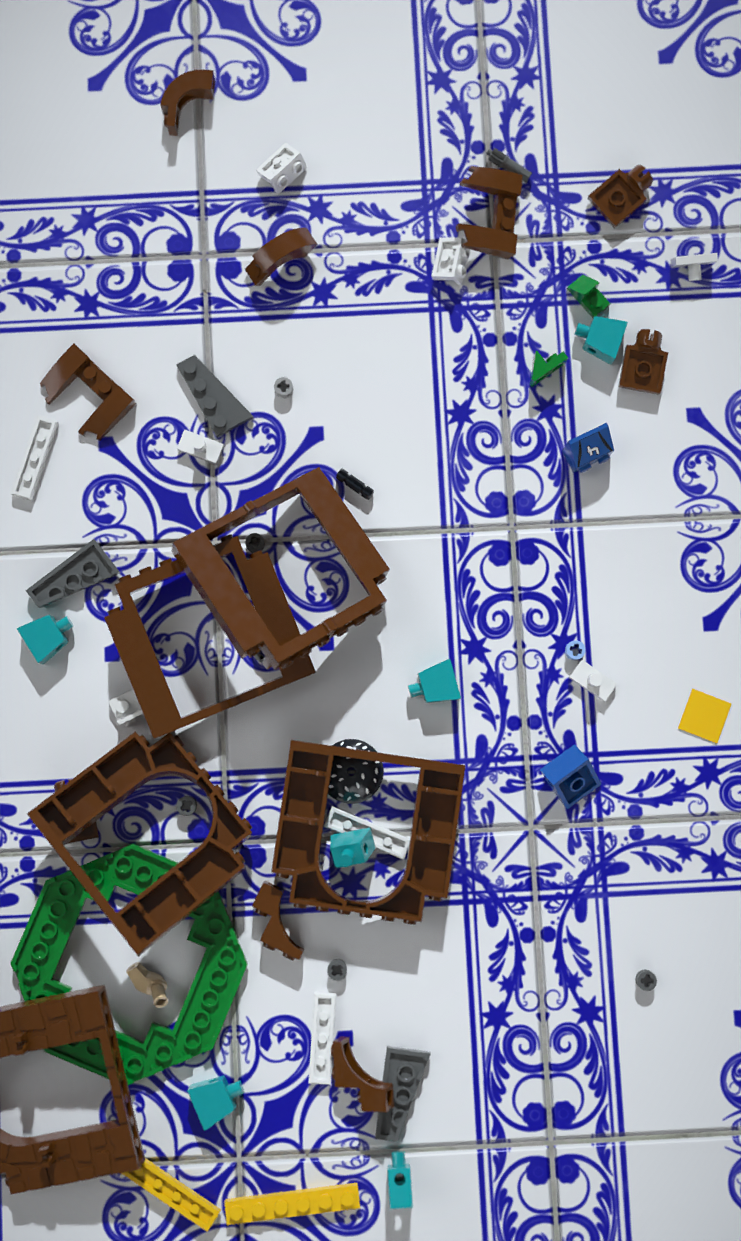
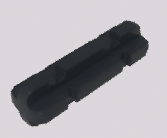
(355, 484)

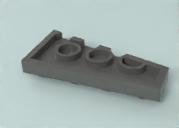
(215, 400)
(76, 573)
(404, 1070)

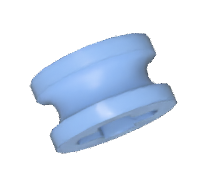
(569, 654)

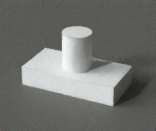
(694, 263)
(200, 447)
(592, 680)

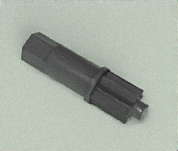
(504, 162)

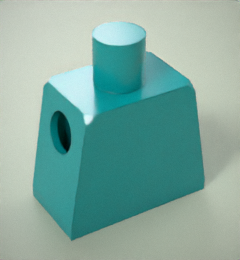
(602, 337)
(45, 636)
(436, 684)
(349, 847)
(214, 1099)
(399, 1191)

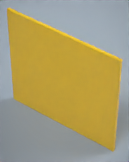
(704, 716)

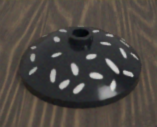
(363, 783)

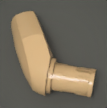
(148, 983)

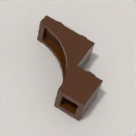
(274, 936)
(347, 1073)

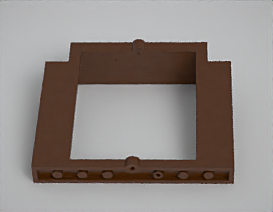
(232, 606)
(142, 662)

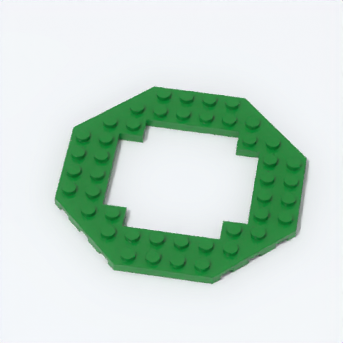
(208, 996)

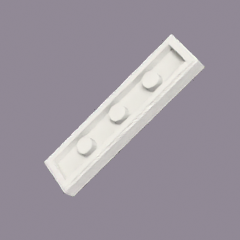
(34, 458)
(384, 839)
(322, 1038)

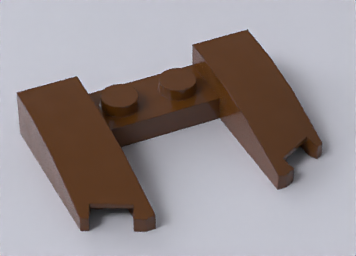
(506, 187)
(76, 364)

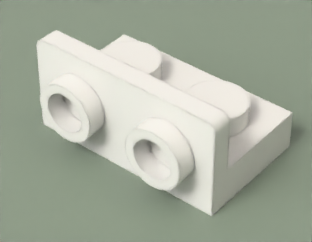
(282, 167)
(451, 260)
(126, 708)

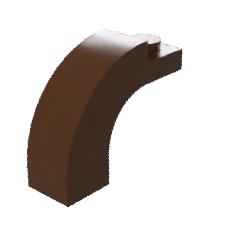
(183, 89)
(281, 249)

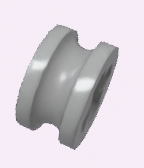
(278, 382)

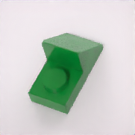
(587, 294)
(541, 369)

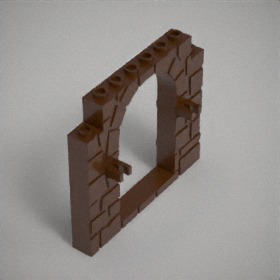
(111, 782)
(429, 845)
(80, 1151)

